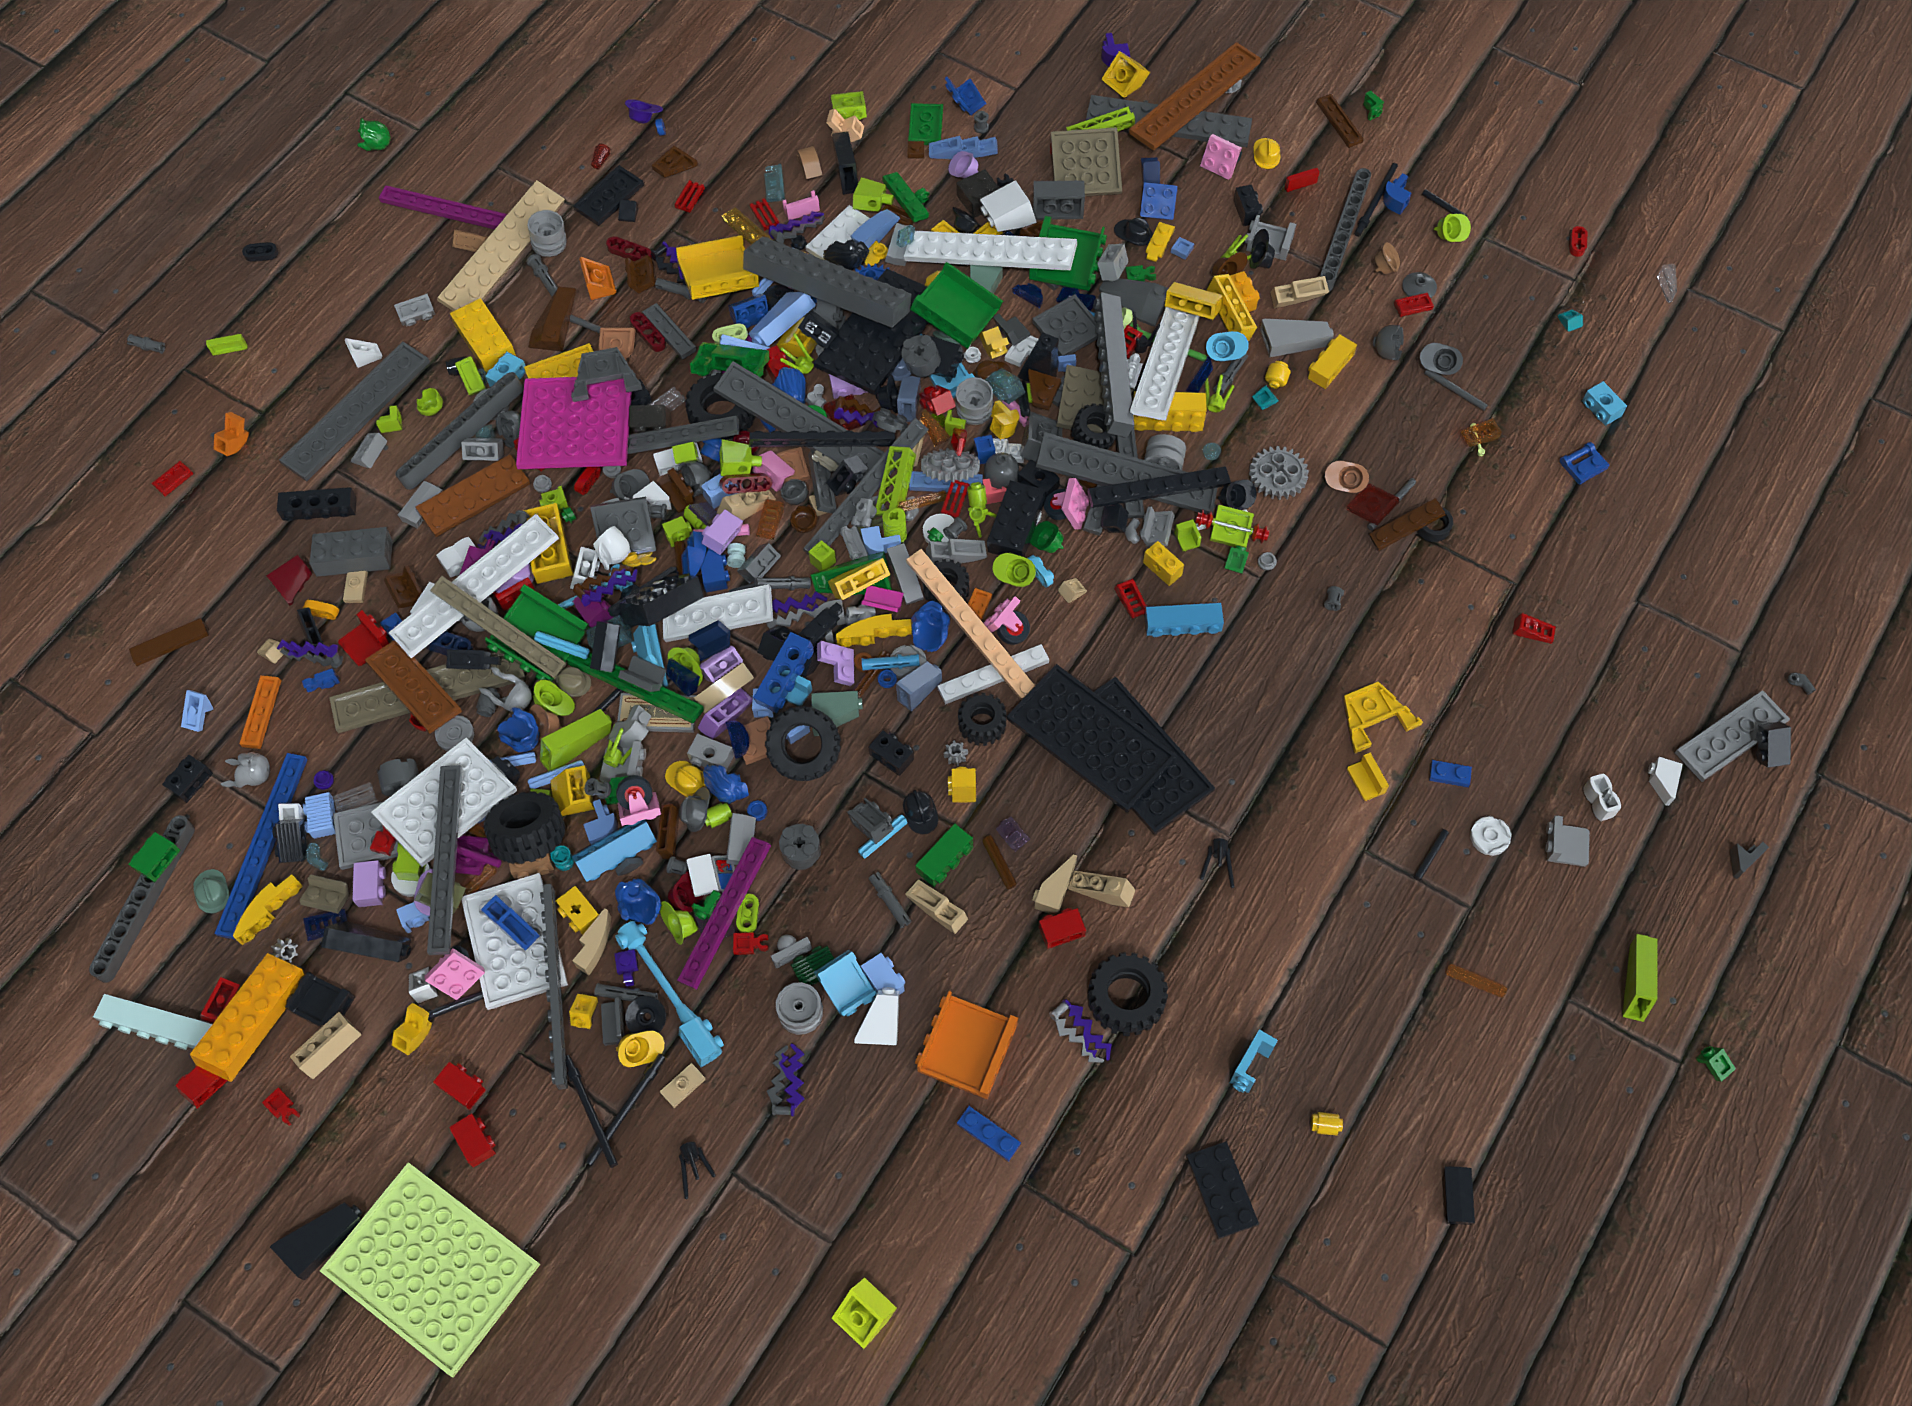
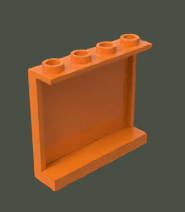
(966, 1045)

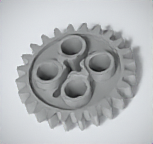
(949, 466)
(1278, 472)

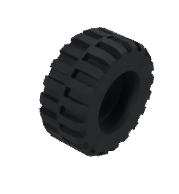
(703, 396)
(776, 743)
(524, 827)
(1131, 968)

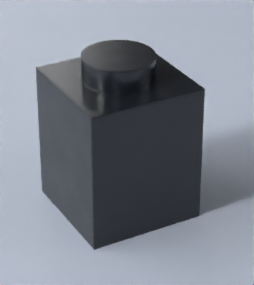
(1114, 519)

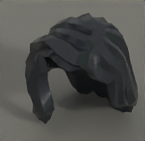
(846, 254)

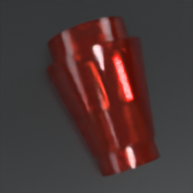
(600, 155)

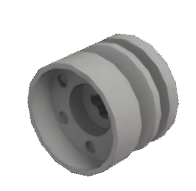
(547, 233)
(974, 400)

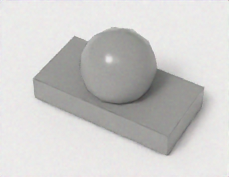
(790, 949)

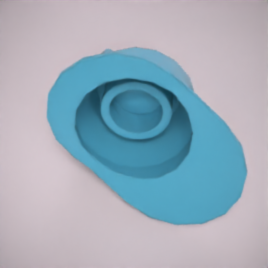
(1227, 346)

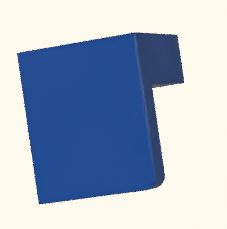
(984, 448)

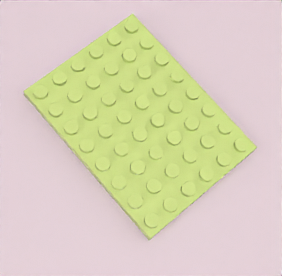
(430, 1269)

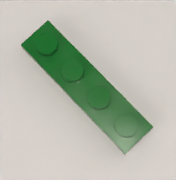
(905, 197)

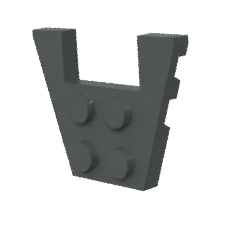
(602, 367)

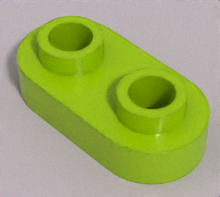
(748, 914)

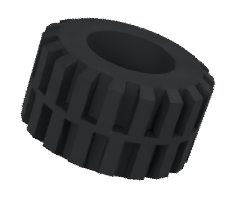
(1092, 415)
(954, 573)
(982, 705)

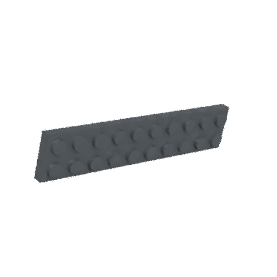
(1201, 127)
(354, 411)
(786, 412)
(1111, 468)

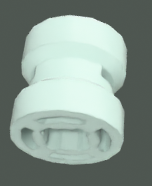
(736, 555)

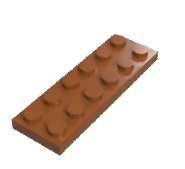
(472, 495)
(413, 686)

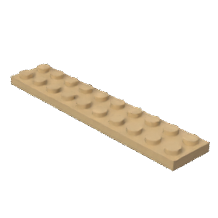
(499, 249)

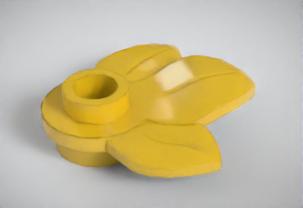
(876, 253)
(634, 559)

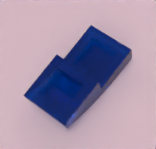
(1087, 300)

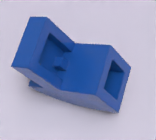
(1395, 195)

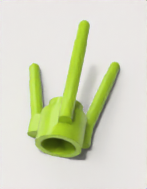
(1235, 245)
(803, 364)
(1215, 402)
(978, 515)
(613, 755)

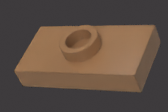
(467, 240)

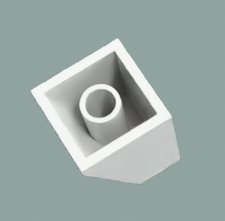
(1008, 208)

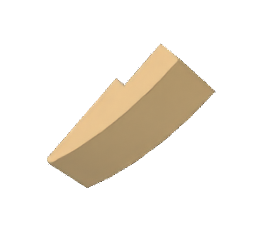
(1299, 291)
(724, 687)
(937, 906)
(593, 943)

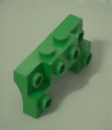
(720, 356)

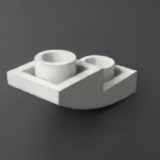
(1012, 449)

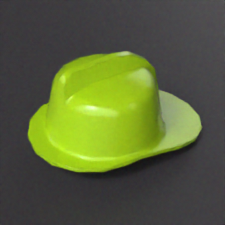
(1453, 228)
(1014, 569)
(687, 658)
(553, 698)
(678, 922)

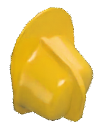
(1266, 153)
(684, 778)
(640, 1048)

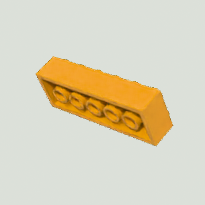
(247, 1018)

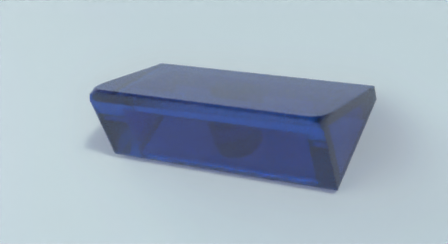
(1201, 376)

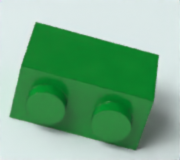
(154, 857)

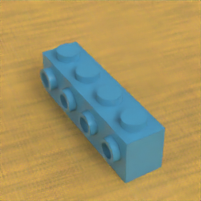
(1184, 619)
(614, 849)

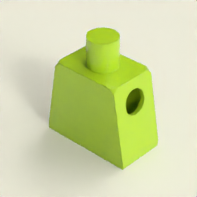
(871, 195)
(737, 458)

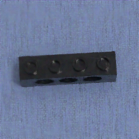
(316, 504)

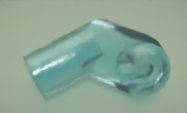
(313, 857)

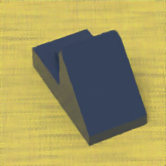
(1150, 170)

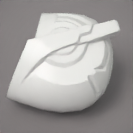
(611, 547)

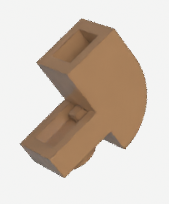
(809, 162)

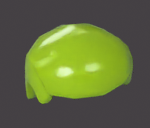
(430, 402)

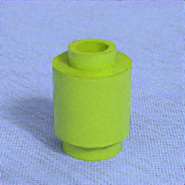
(977, 495)
(693, 520)
(718, 815)

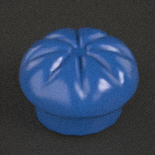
(711, 448)

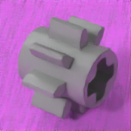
(955, 758)
(290, 951)

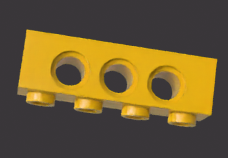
(1233, 309)

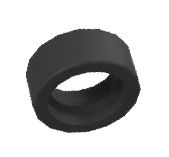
(1436, 536)

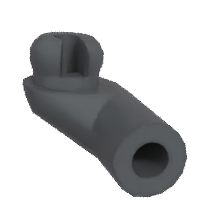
(1802, 681)

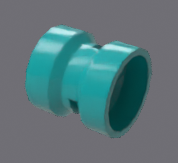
(560, 854)

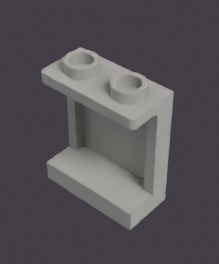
(1279, 237)

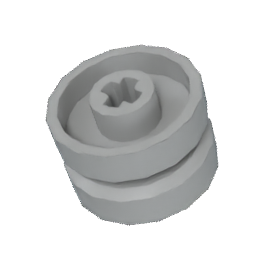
(1166, 451)
(788, 1004)

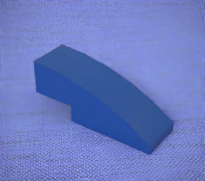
(693, 554)
(510, 922)

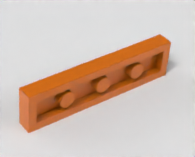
(260, 712)

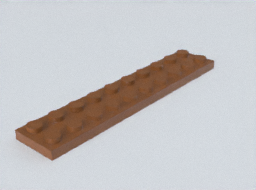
(1194, 96)

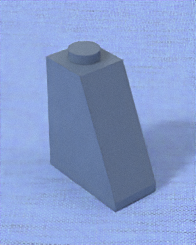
(909, 397)
(918, 685)

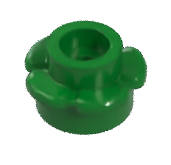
(922, 195)
(568, 515)
(935, 535)

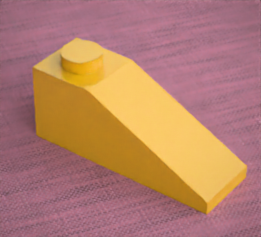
(858, 579)

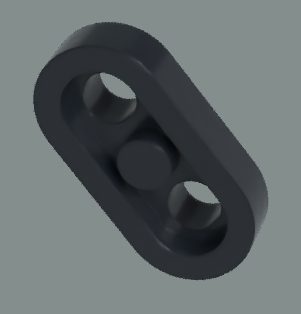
(260, 251)

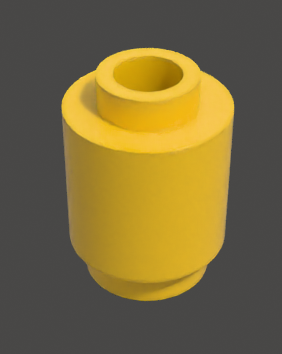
(1326, 1123)

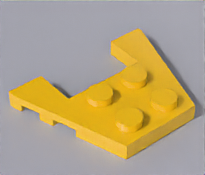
(1370, 707)

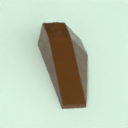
(553, 323)

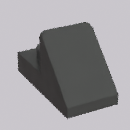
(1743, 859)

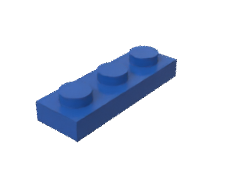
(988, 1133)

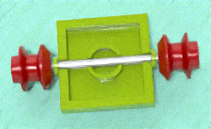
(1231, 526)

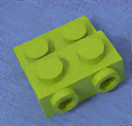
(850, 104)

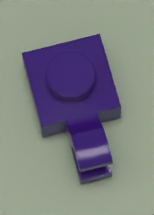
(626, 964)

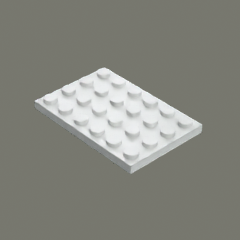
(412, 810)
(509, 969)

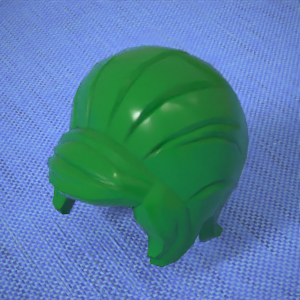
(375, 135)

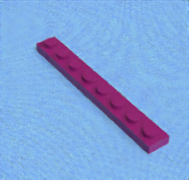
(441, 207)
(724, 913)

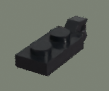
(822, 624)
(470, 659)

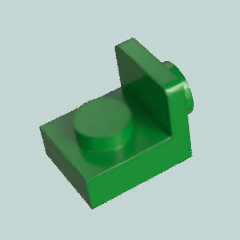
(1373, 104)
(1237, 559)
(709, 906)
(1717, 1062)

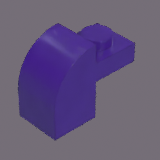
(1110, 50)

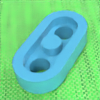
(1042, 574)

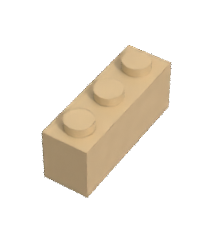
(325, 1045)

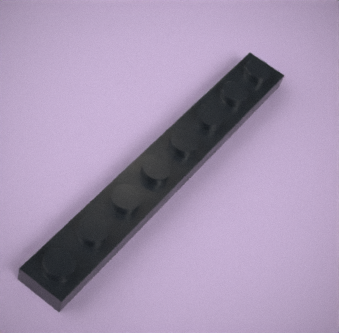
(821, 439)
(1158, 487)

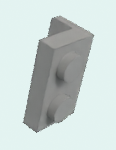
(415, 310)
(1156, 527)

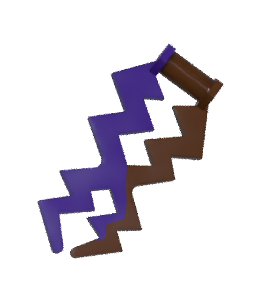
(839, 412)
(611, 580)

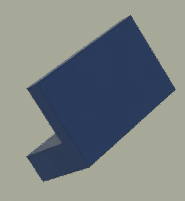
(710, 639)

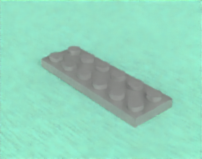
(1729, 736)

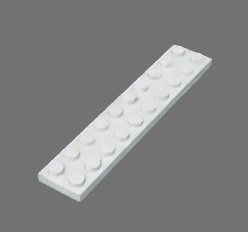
(991, 250)
(1164, 364)
(477, 581)

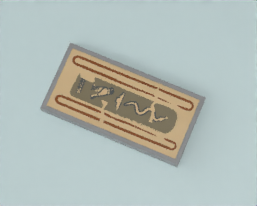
(660, 719)

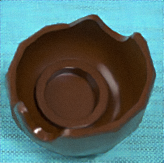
(804, 519)

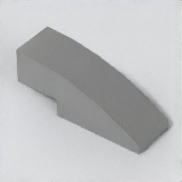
(957, 550)
(904, 575)

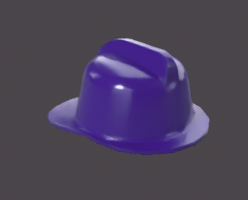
(641, 111)

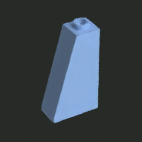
(781, 317)

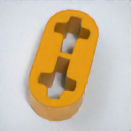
(322, 609)

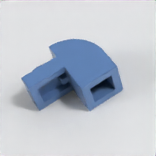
(603, 826)

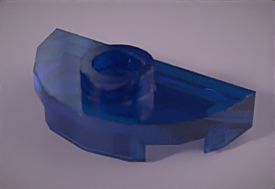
(1030, 293)
(738, 737)

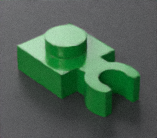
(1139, 274)

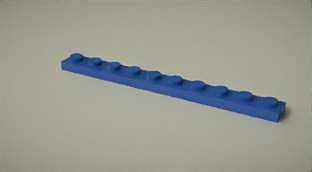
(260, 846)

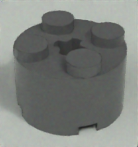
(830, 313)
(921, 355)
(395, 775)
(802, 836)

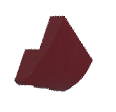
(290, 578)

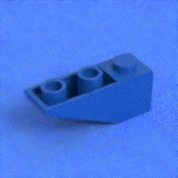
(713, 571)

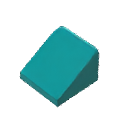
(1571, 320)
(1265, 398)

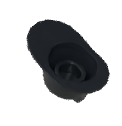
(964, 221)
(1134, 231)
(1262, 252)
(888, 395)
(1238, 494)
(920, 812)

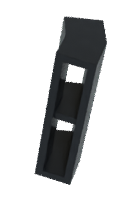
(303, 616)
(605, 646)
(1459, 1195)

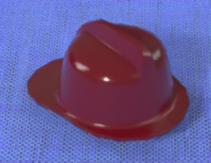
(682, 895)

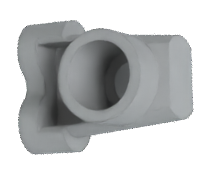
(815, 396)
(864, 513)
(855, 614)

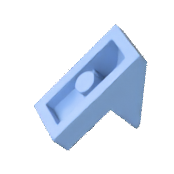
(194, 710)

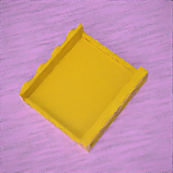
(715, 267)

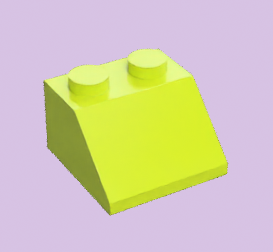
(864, 1312)

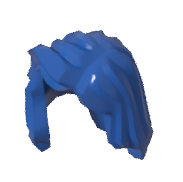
(791, 382)
(930, 627)
(520, 731)
(724, 786)
(637, 901)

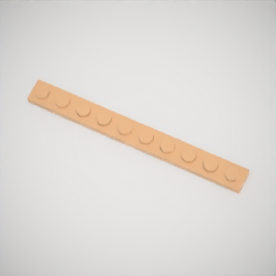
(970, 624)

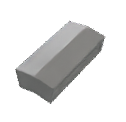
(896, 254)
(424, 492)
(741, 831)

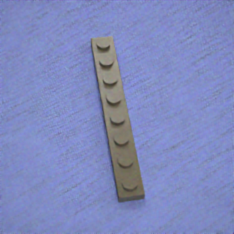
(498, 627)

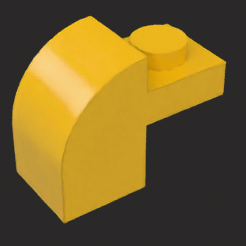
(994, 343)
(1003, 421)
(413, 1030)

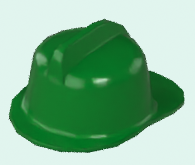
(1047, 537)

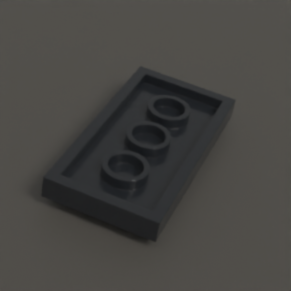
(606, 195)
(1222, 1190)

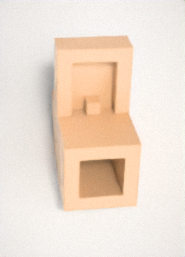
(839, 124)

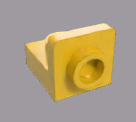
(582, 1011)

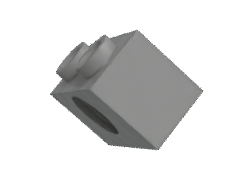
(1113, 262)
(482, 449)
(703, 746)

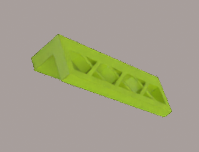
(1121, 123)
(901, 480)

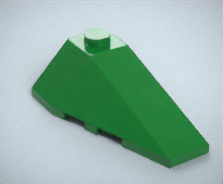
(821, 578)

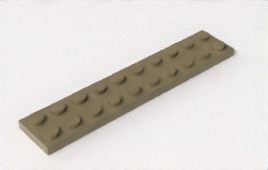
(378, 702)

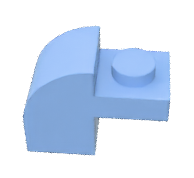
(874, 543)

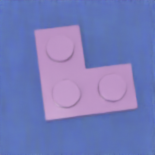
(841, 658)

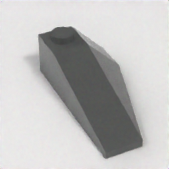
(1139, 296)

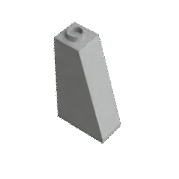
(1294, 336)

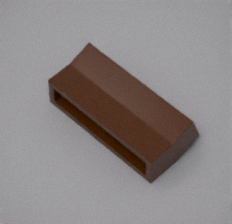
(667, 831)

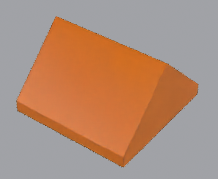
(597, 278)

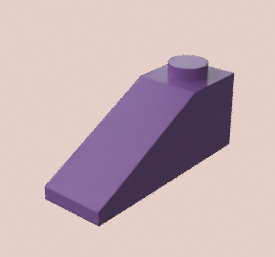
(730, 709)

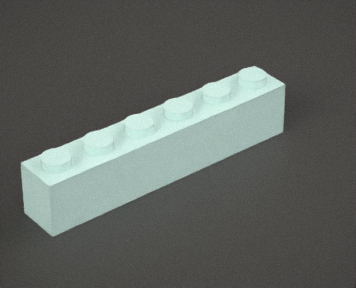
(150, 1022)

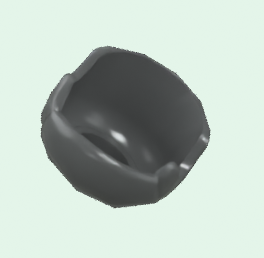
(794, 492)

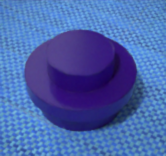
(323, 780)

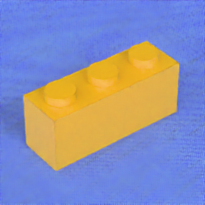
(1193, 300)
(1331, 361)

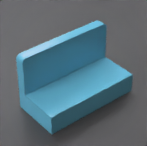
(800, 691)

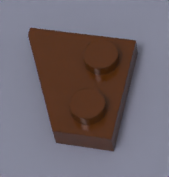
(674, 162)
(1043, 389)

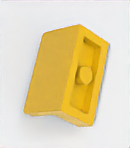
(1368, 778)

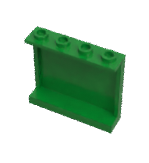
(1085, 259)
(957, 305)
(537, 613)

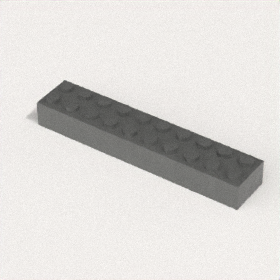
(827, 281)

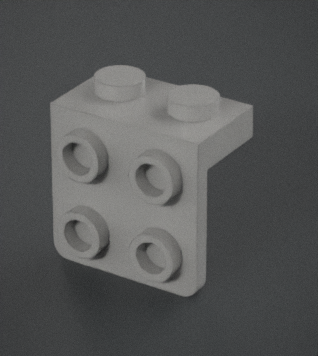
(631, 766)
(1567, 843)

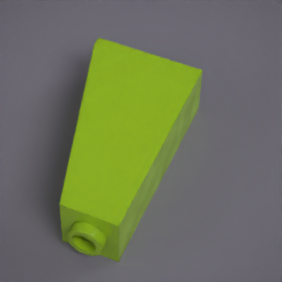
(573, 739)
(1641, 978)

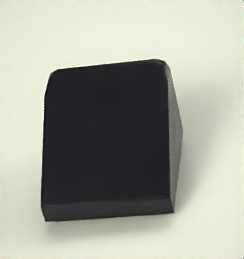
(628, 210)

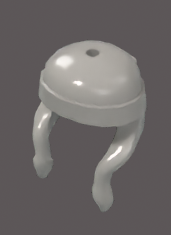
(518, 697)
(252, 770)

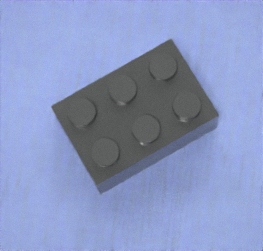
(1058, 199)

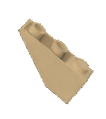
(745, 504)
(1102, 887)

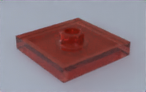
(1373, 504)

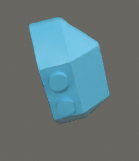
(648, 647)

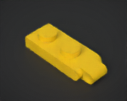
(1159, 241)

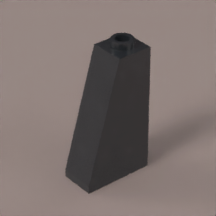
(845, 162)
(1042, 357)
(366, 941)
(314, 1242)

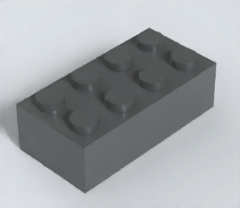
(351, 551)

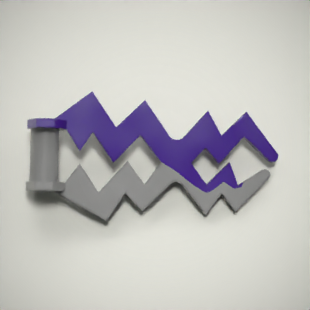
(801, 607)
(1086, 1038)

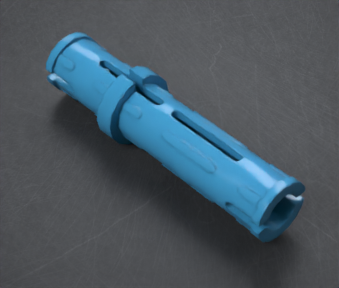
(890, 662)

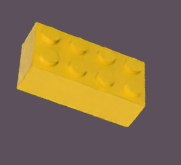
(481, 333)
(1185, 414)
(555, 560)

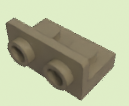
(325, 894)

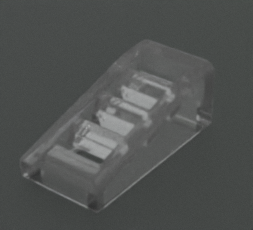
(1668, 281)

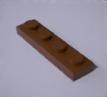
(1407, 524)

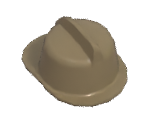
(573, 681)

